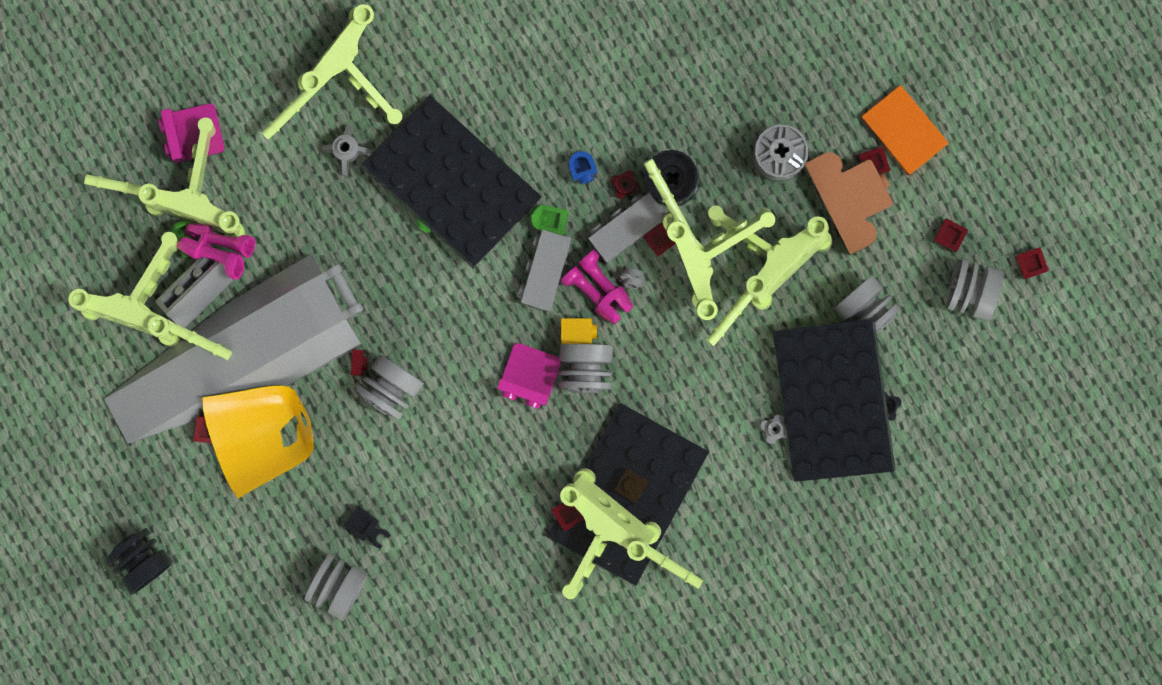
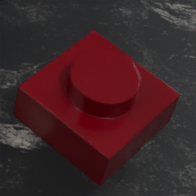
(878, 158)
(950, 235)
(658, 240)
(1031, 263)
(359, 363)
(200, 431)
(567, 516)

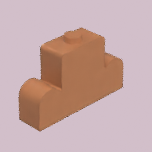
(851, 197)

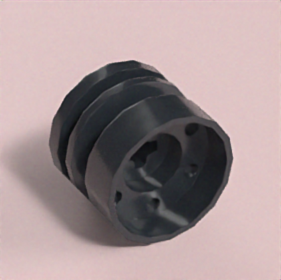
(675, 163)
(138, 561)

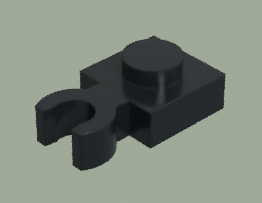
(363, 525)

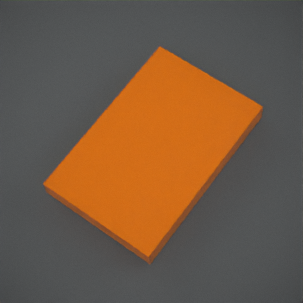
(904, 130)

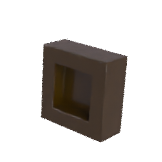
(631, 485)

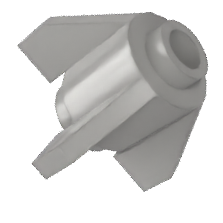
(350, 155)

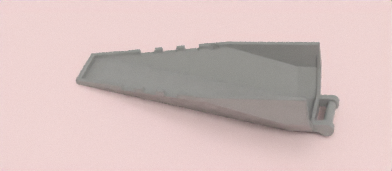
(275, 339)

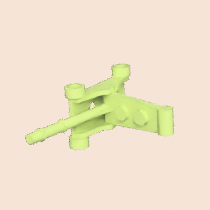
(333, 61)
(188, 203)
(695, 255)
(780, 265)
(134, 314)
(614, 524)

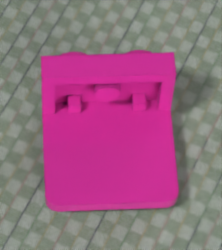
(183, 131)
(529, 375)

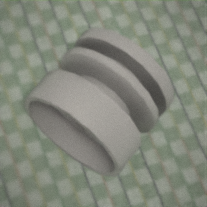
(769, 163)
(975, 289)
(865, 305)
(585, 367)
(389, 387)
(335, 586)

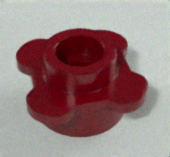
(627, 177)

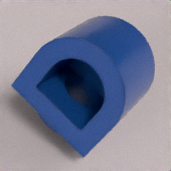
(582, 167)

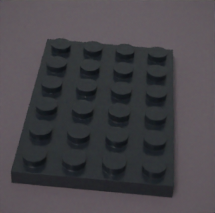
(451, 181)
(834, 400)
(652, 453)

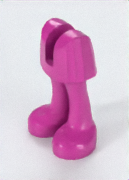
(233, 262)
(602, 303)

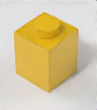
(578, 331)

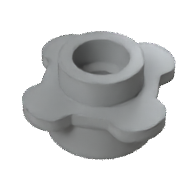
(632, 278)
(767, 426)

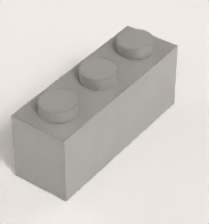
(626, 227)
(544, 270)
(194, 291)

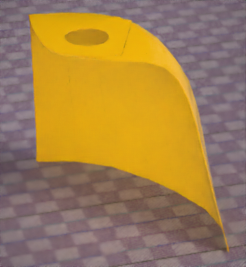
(248, 434)

